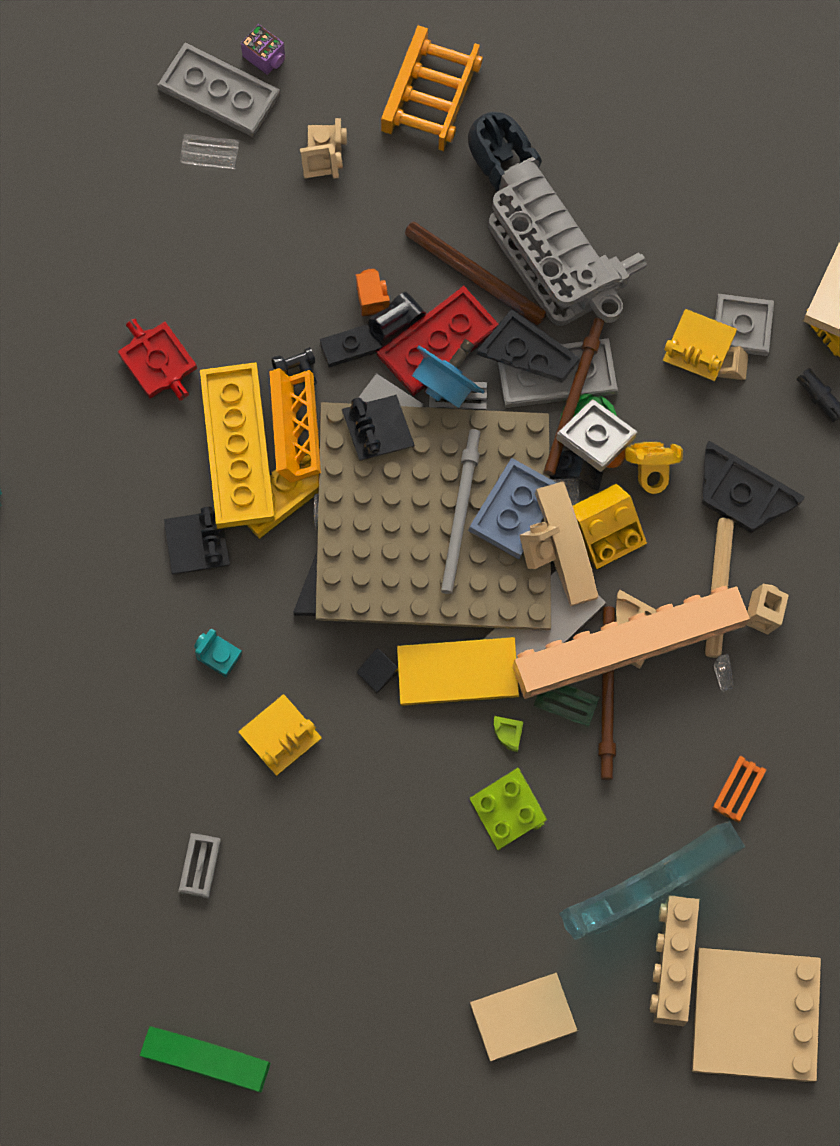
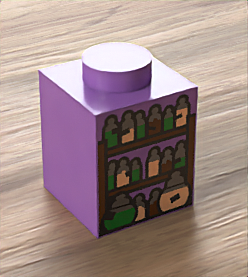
(263, 49)

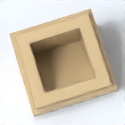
(734, 364)

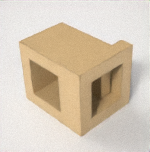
(766, 608)

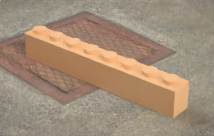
(630, 642)

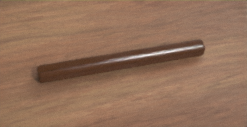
(475, 273)

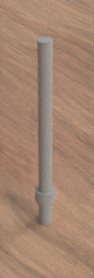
(469, 459)

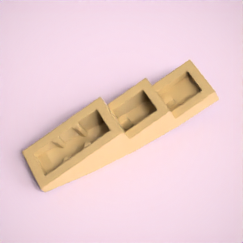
(569, 547)

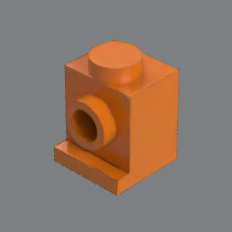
(371, 292)

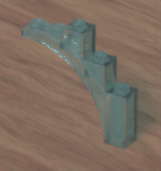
(653, 884)

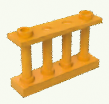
(404, 92)

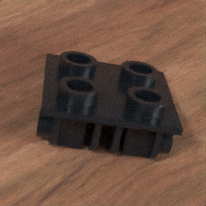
(377, 427)
(196, 542)

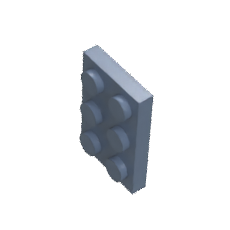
(510, 508)

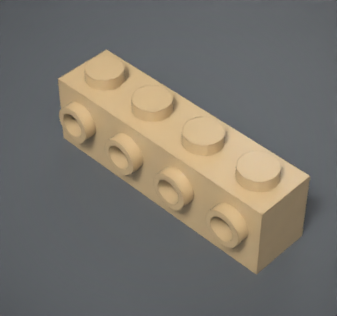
(676, 960)

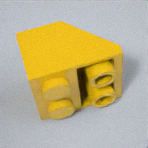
(609, 525)

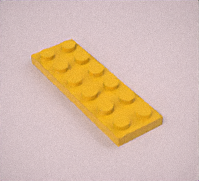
(237, 445)

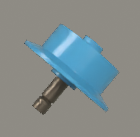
(444, 377)

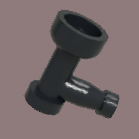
(302, 360)

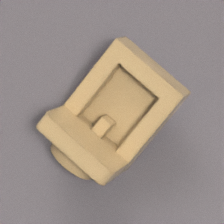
(320, 161)

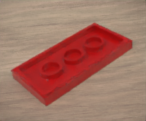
(440, 334)

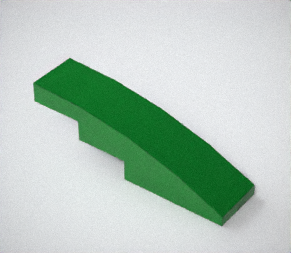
(205, 1059)

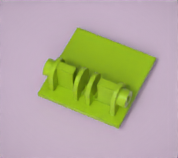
(508, 809)

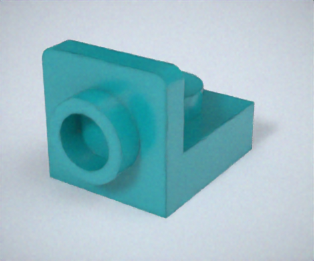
(216, 652)

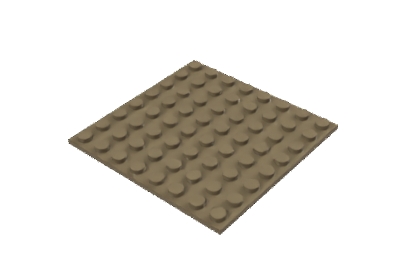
(392, 521)

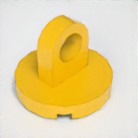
(653, 458)

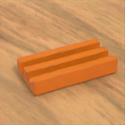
(750, 767)

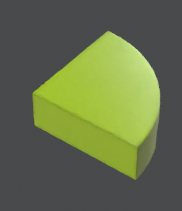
(508, 732)

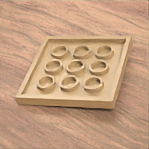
(756, 1015)

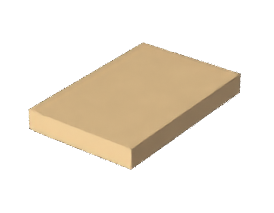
(523, 1017)

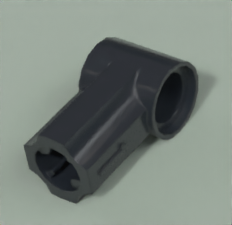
(401, 313)

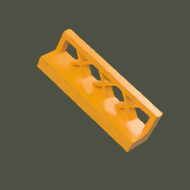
(288, 428)

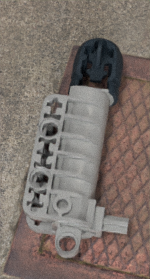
(544, 228)

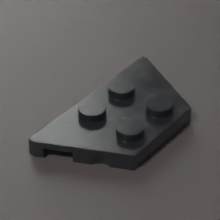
(743, 491)

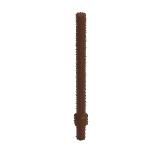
(590, 348)
(606, 747)

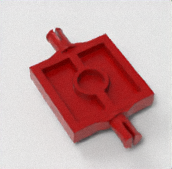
(157, 359)

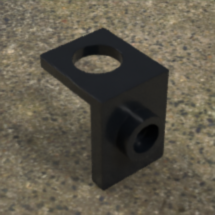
(574, 467)

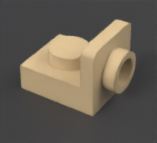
(327, 134)
(538, 544)

